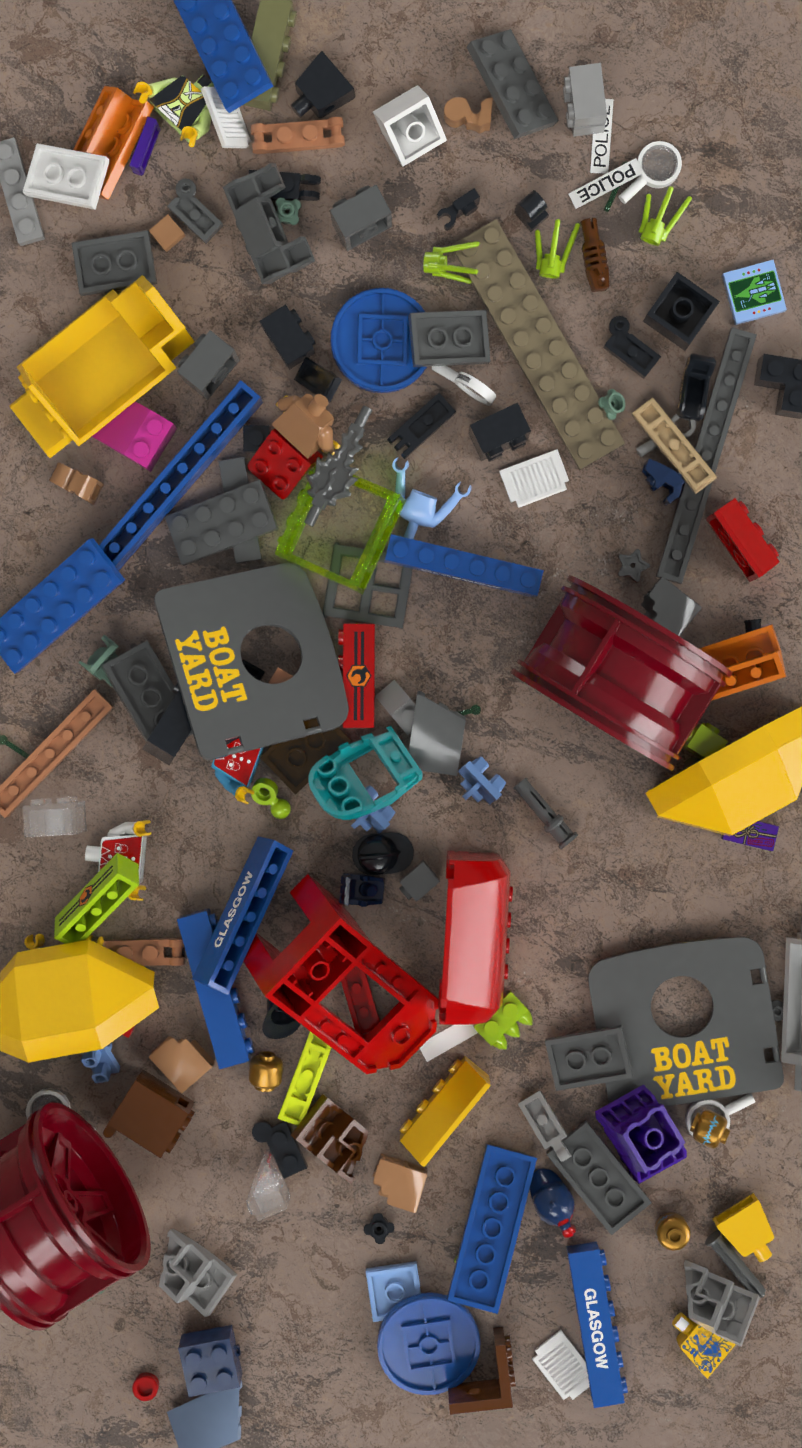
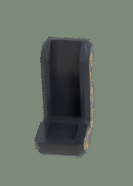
(695, 387)

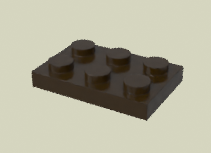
(296, 757)

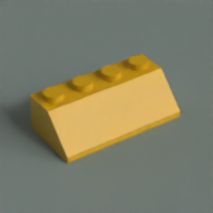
(444, 1110)

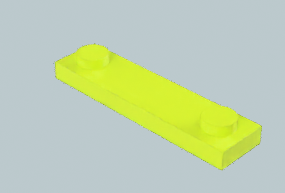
(305, 1080)

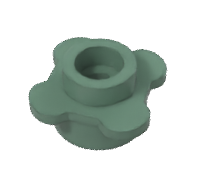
(292, 217)
(617, 402)

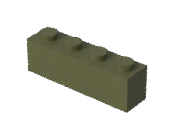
(271, 41)

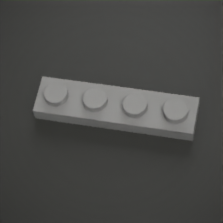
(21, 207)

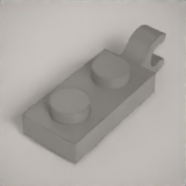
(545, 1124)

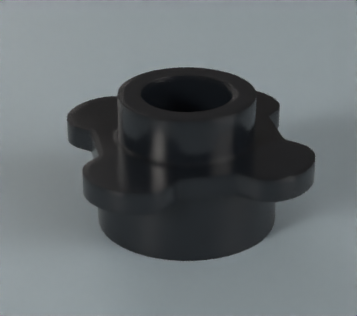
(371, 1228)

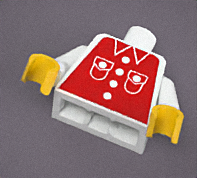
(128, 840)

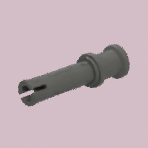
(553, 822)

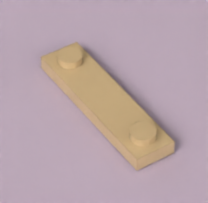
(674, 445)

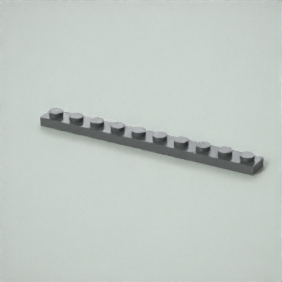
(709, 447)

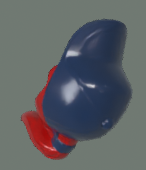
(553, 1201)

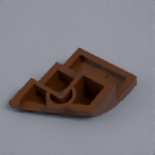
(332, 1137)

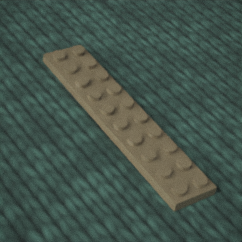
(538, 346)

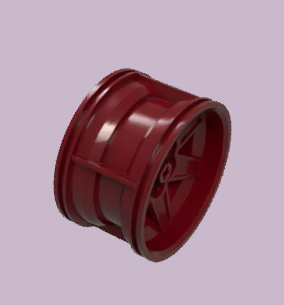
(622, 672)
(63, 1218)

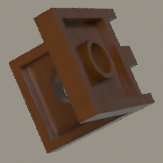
(491, 1393)

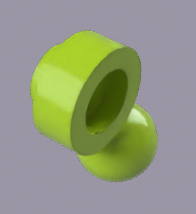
(279, 807)

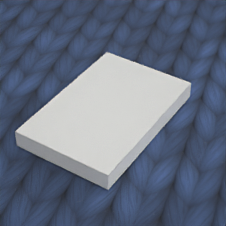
(66, 176)

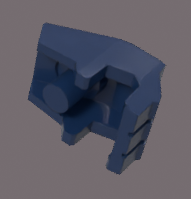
(661, 475)
(361, 889)

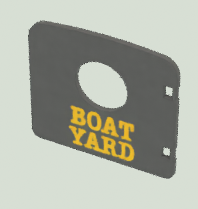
(221, 698)
(718, 1059)

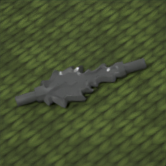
(334, 474)

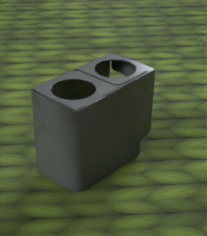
(670, 606)

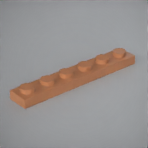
(52, 751)

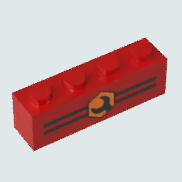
(358, 673)

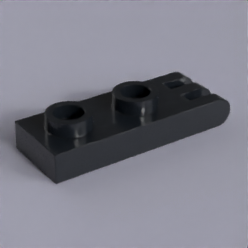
(422, 425)

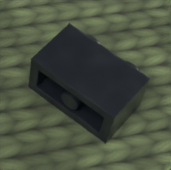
(287, 336)

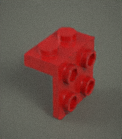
(280, 464)

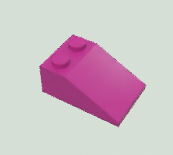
(138, 435)

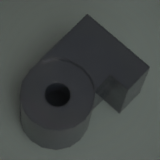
(532, 210)

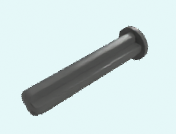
(735, 1263)

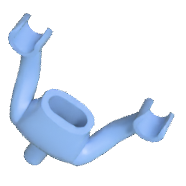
(421, 507)

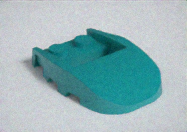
(340, 789)

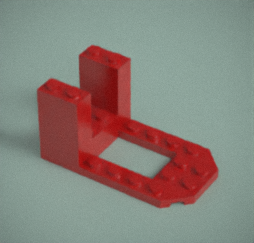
(319, 961)

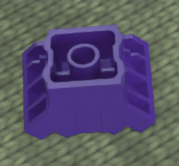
(642, 1133)

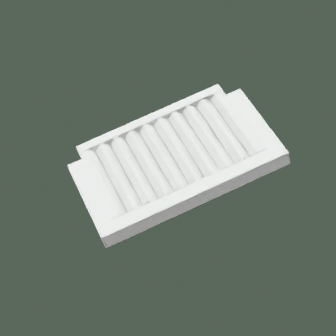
(229, 126)
(535, 478)
(562, 1365)

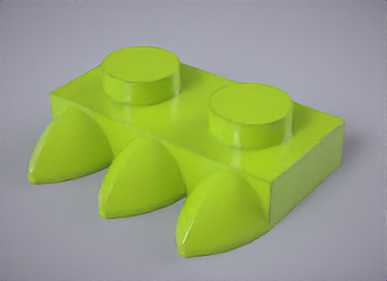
(505, 1022)

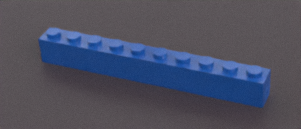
(180, 474)

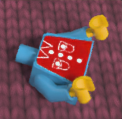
(237, 770)

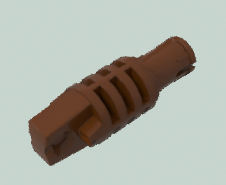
(594, 256)

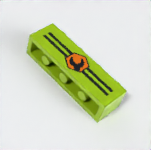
(97, 900)

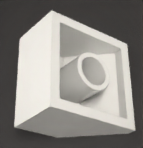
(410, 125)

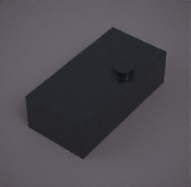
(170, 731)

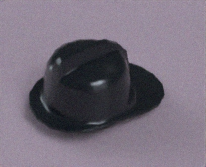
(382, 853)
(278, 1023)

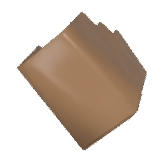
(181, 1061)
(400, 1182)

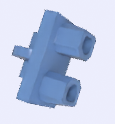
(477, 784)
(379, 819)
(101, 1063)

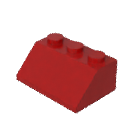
(743, 539)

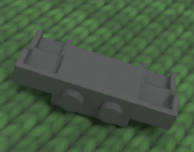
(261, 226)

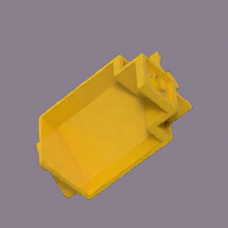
(98, 366)

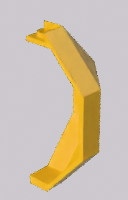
(737, 781)
(70, 1000)

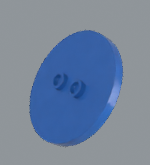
(374, 341)
(428, 1344)

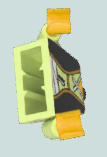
(179, 105)

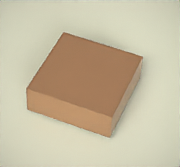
(167, 233)

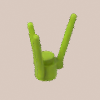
(653, 231)
(436, 263)
(550, 265)

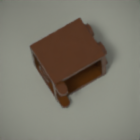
(151, 1115)

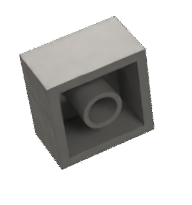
(361, 217)
(207, 364)

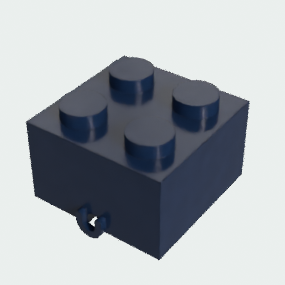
(210, 1360)

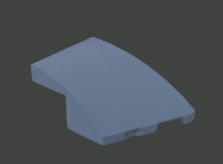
(208, 1420)

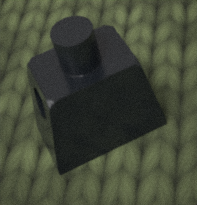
(321, 88)

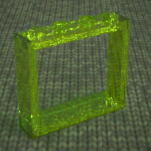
(373, 548)

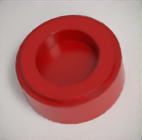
(145, 1386)

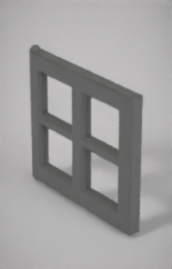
(363, 614)

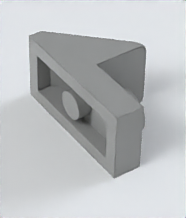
(398, 705)

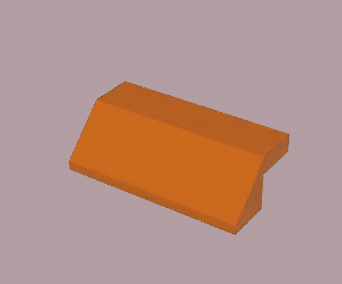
(113, 132)
(751, 657)

